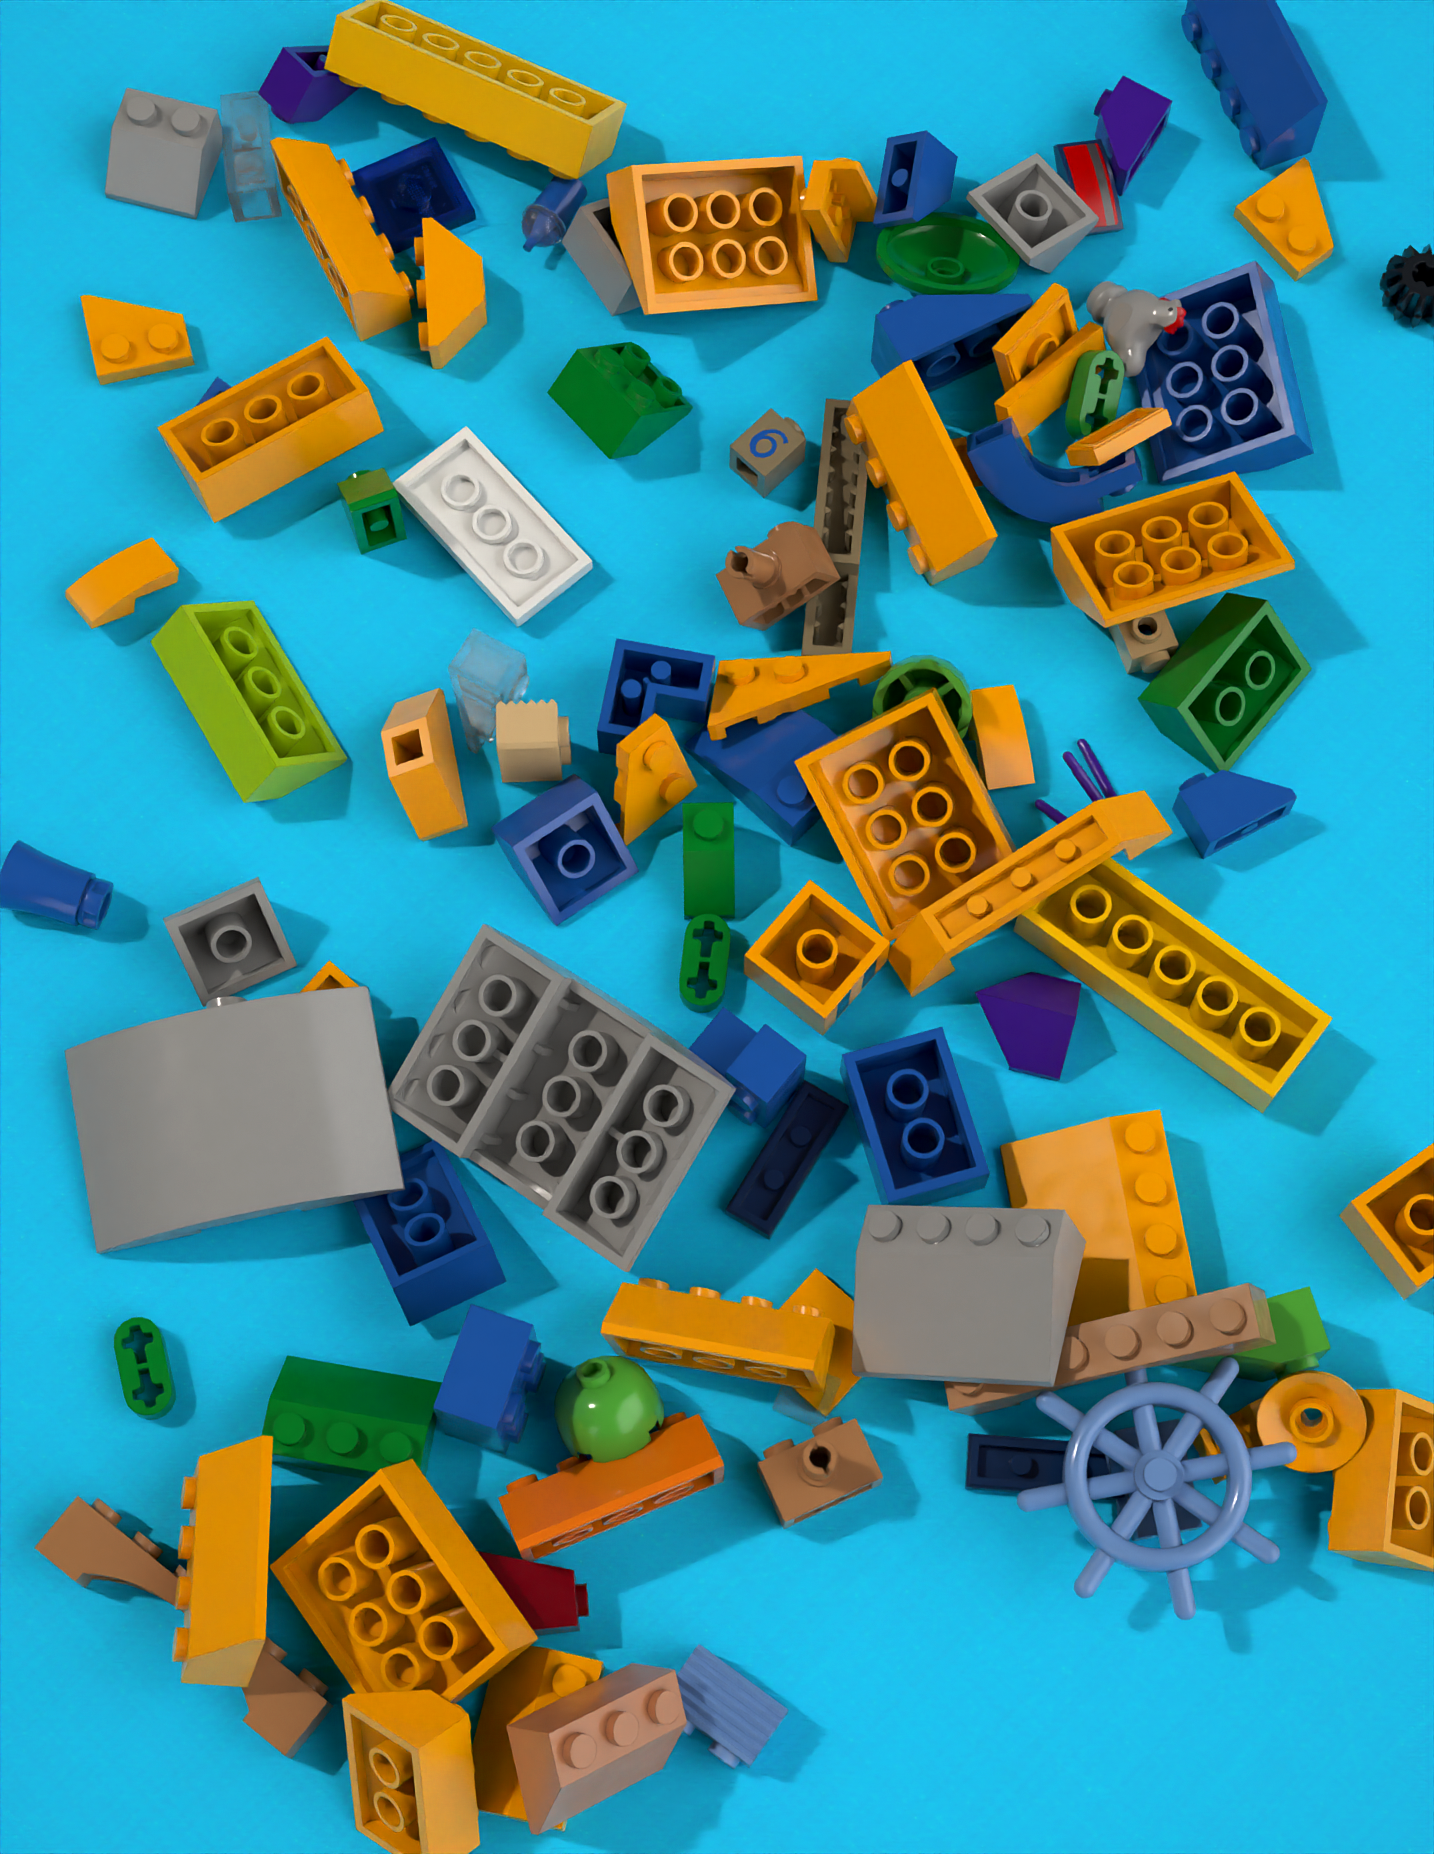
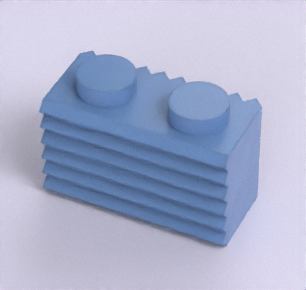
(727, 1708)

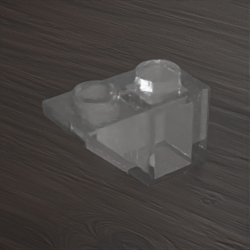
(481, 678)

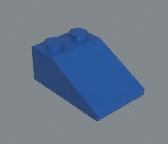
(944, 333)
(761, 770)
(430, 1237)

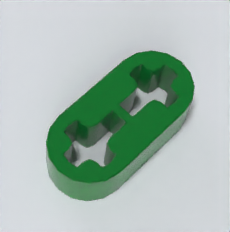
(1093, 394)
(716, 963)
(132, 1371)

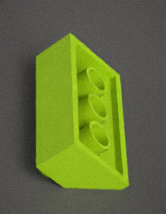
(246, 698)

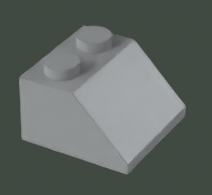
(162, 153)
(599, 257)

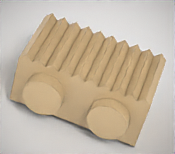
(532, 741)

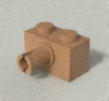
(776, 575)
(818, 1471)

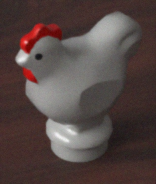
(1133, 321)

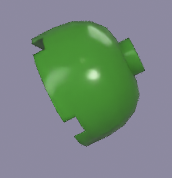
(920, 674)
(607, 1408)

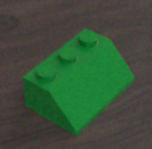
(1226, 681)
(349, 1418)

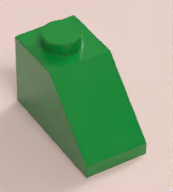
(372, 509)
(708, 859)

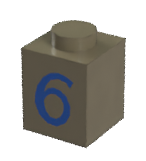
(768, 452)

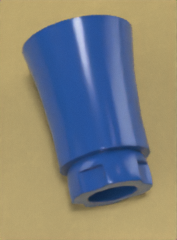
(52, 888)

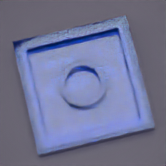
(413, 187)

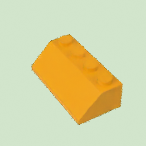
(342, 236)
(271, 429)
(920, 475)
(720, 1334)
(225, 1565)

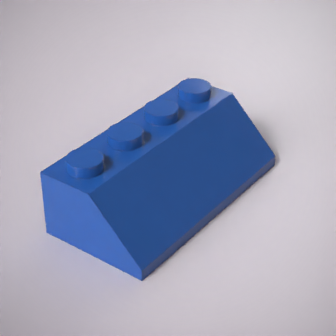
(1258, 75)

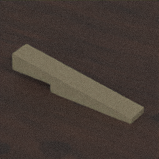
(840, 527)

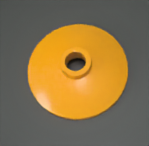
(1320, 1442)

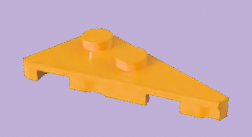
(784, 684)

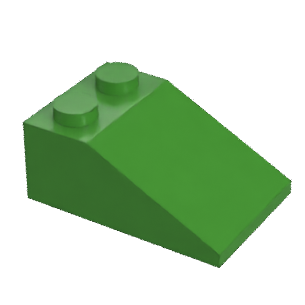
(1298, 1338)

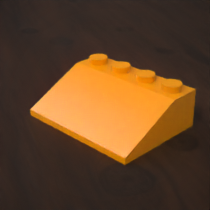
(714, 233)
(1166, 550)
(906, 809)
(1123, 1200)
(402, 1592)

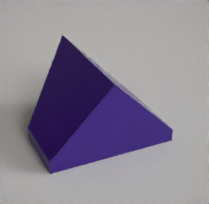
(1032, 1021)

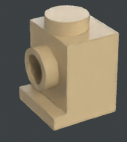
(1145, 651)

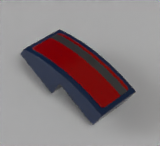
(1089, 175)

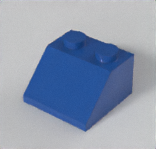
(565, 848)

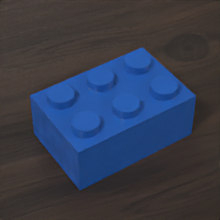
(914, 1120)
(489, 1380)

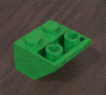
(618, 397)

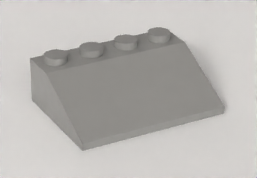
(964, 1293)

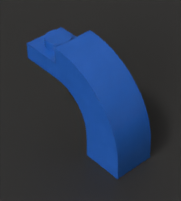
(1040, 489)

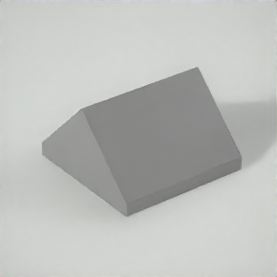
(1034, 212)
(230, 941)

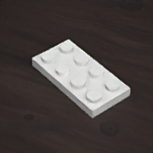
(492, 526)

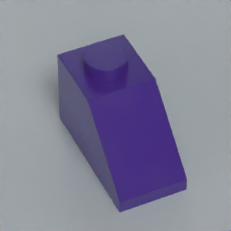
(301, 87)
(1129, 127)

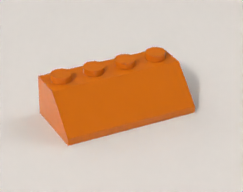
(599, 1496)

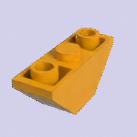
(450, 292)
(424, 764)

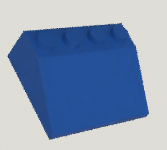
(1225, 382)

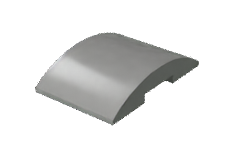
(560, 1094)
(233, 1116)

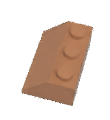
(595, 1742)

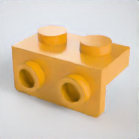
(835, 202)

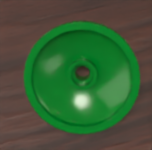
(947, 256)

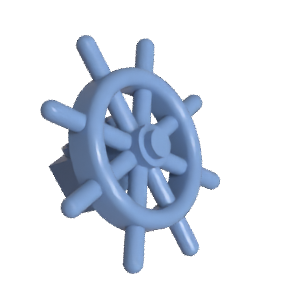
(1157, 1480)

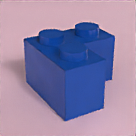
(652, 681)
(758, 1064)

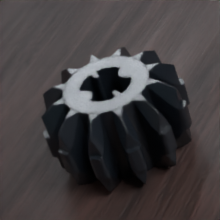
(1410, 285)

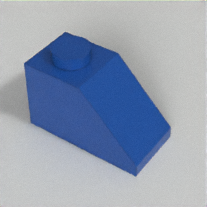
(913, 179)
(1228, 808)

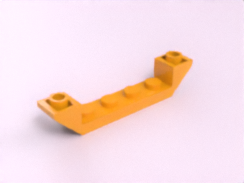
(1021, 881)

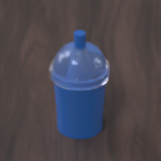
(551, 213)

